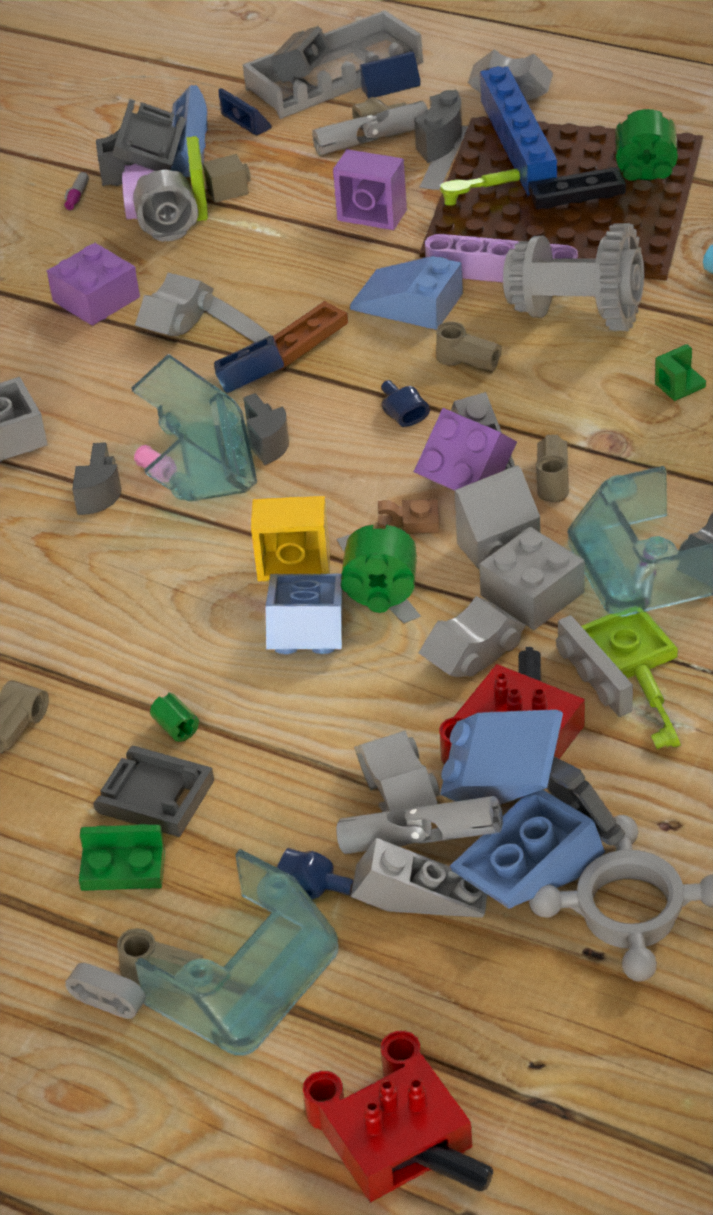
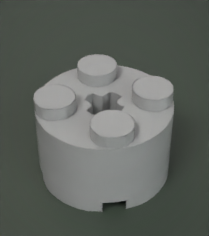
(165, 205)

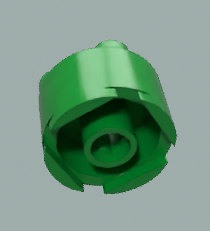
(646, 145)
(379, 567)

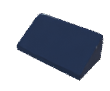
(390, 75)
(242, 113)
(248, 364)

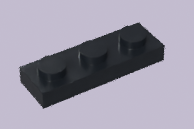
(576, 188)

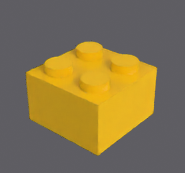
(290, 536)

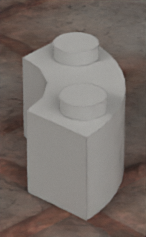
(529, 72)
(175, 305)
(472, 639)
(396, 771)

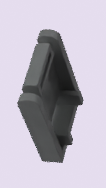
(148, 137)
(570, 786)
(152, 788)

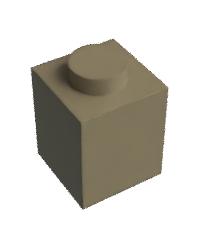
(226, 178)

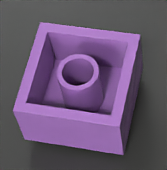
(370, 189)
(93, 283)
(463, 451)

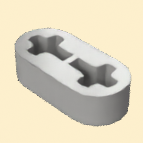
(105, 990)

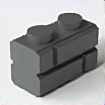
(300, 54)

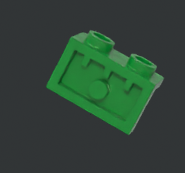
(121, 857)

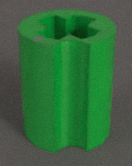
(174, 717)

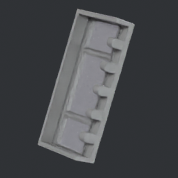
(339, 70)

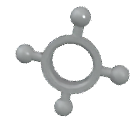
(626, 863)

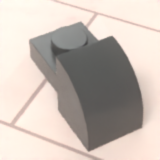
(266, 429)
(97, 484)

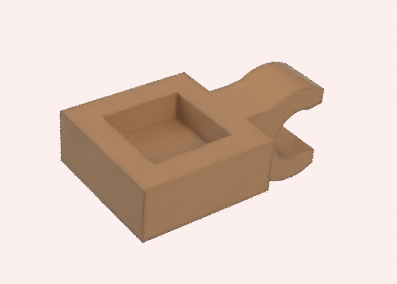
(414, 516)

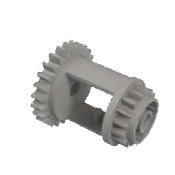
(613, 277)

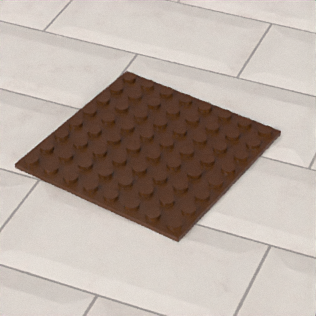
(509, 213)

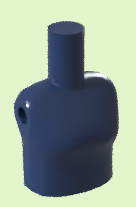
(404, 404)
(314, 872)

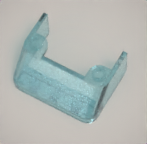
(213, 441)
(633, 573)
(263, 980)

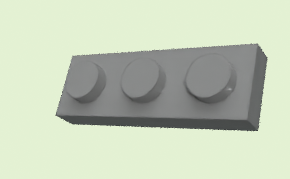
(594, 666)

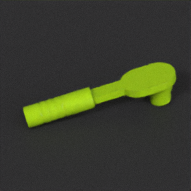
(453, 188)
(667, 734)

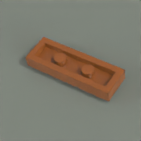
(309, 331)

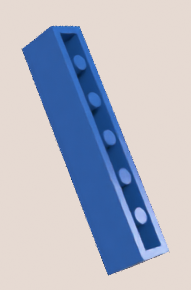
(516, 126)

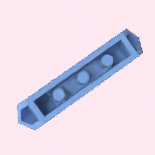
(193, 108)

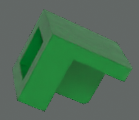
(675, 373)

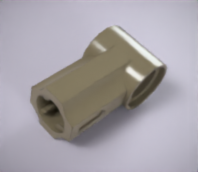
(456, 346)
(552, 468)
(17, 708)
(142, 944)

